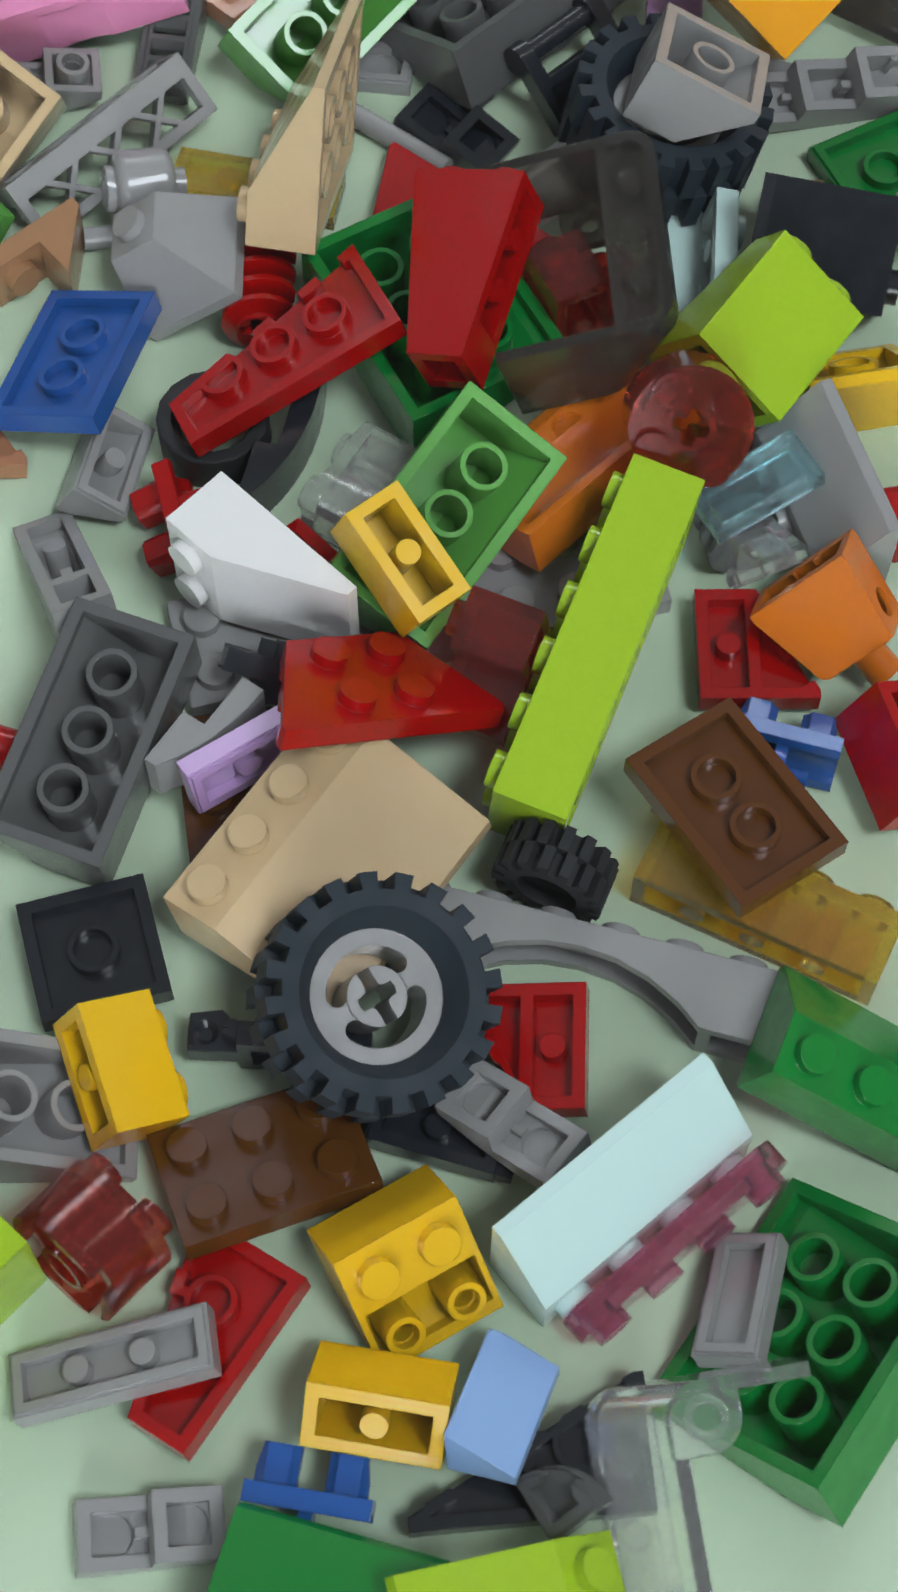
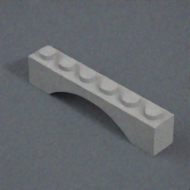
(703, 995)

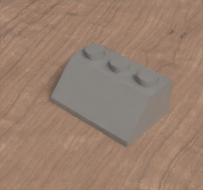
(851, 487)

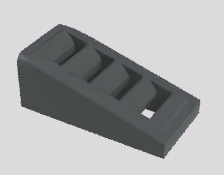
(152, 41)

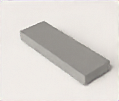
(114, 1365)

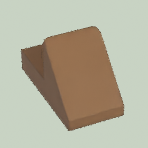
(44, 249)

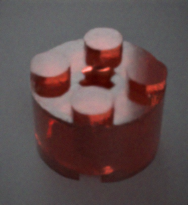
(670, 390)
(96, 1236)

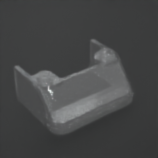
(642, 1454)

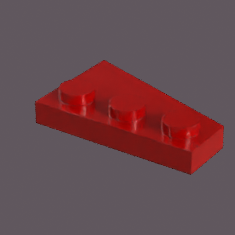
(251, 1305)

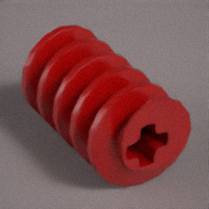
(266, 292)

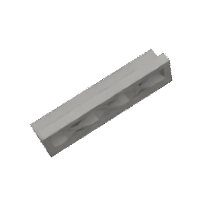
(101, 123)

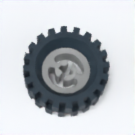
(688, 167)
(430, 963)

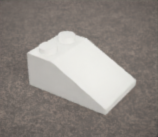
(255, 568)

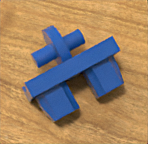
(806, 750)
(279, 1476)

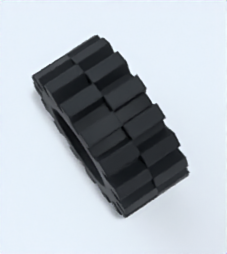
(555, 868)

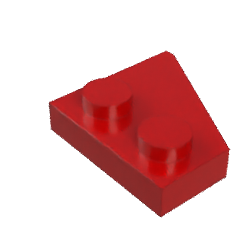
(741, 659)
(545, 1042)

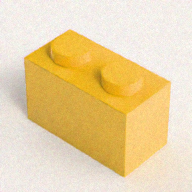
(399, 558)
(121, 1069)
(378, 1404)

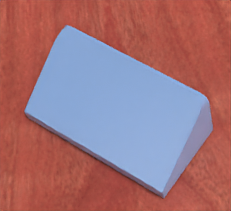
(499, 1410)

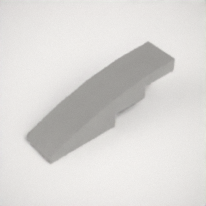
(835, 90)

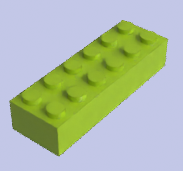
(592, 645)

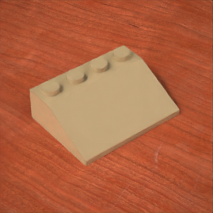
(307, 145)
(317, 821)

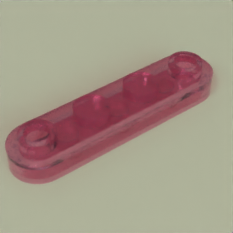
(656, 1264)

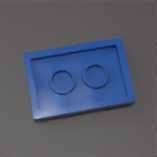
(76, 361)

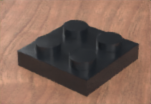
(92, 946)

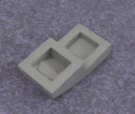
(189, 734)
(511, 1126)
(148, 1531)

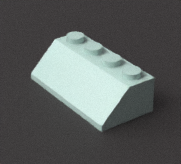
(619, 1192)

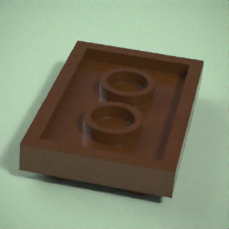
(735, 807)
(259, 1170)

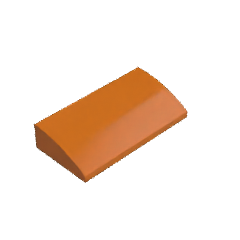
(595, 447)

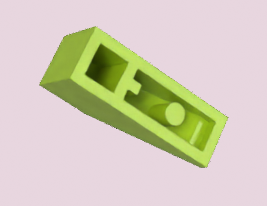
(555, 1565)

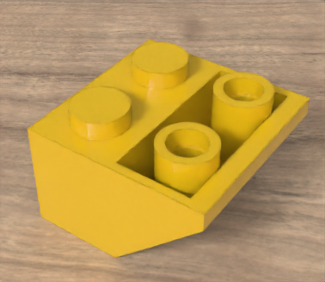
(406, 1265)

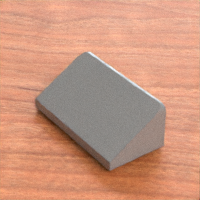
(106, 469)

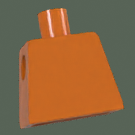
(833, 612)

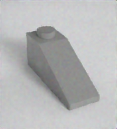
(61, 566)

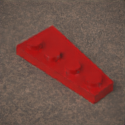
(309, 345)

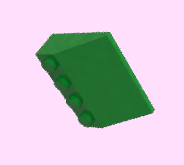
(390, 373)
(839, 1311)

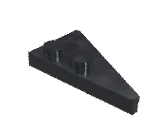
(496, 1505)

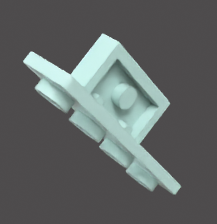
(708, 247)

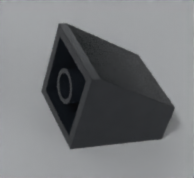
(846, 230)

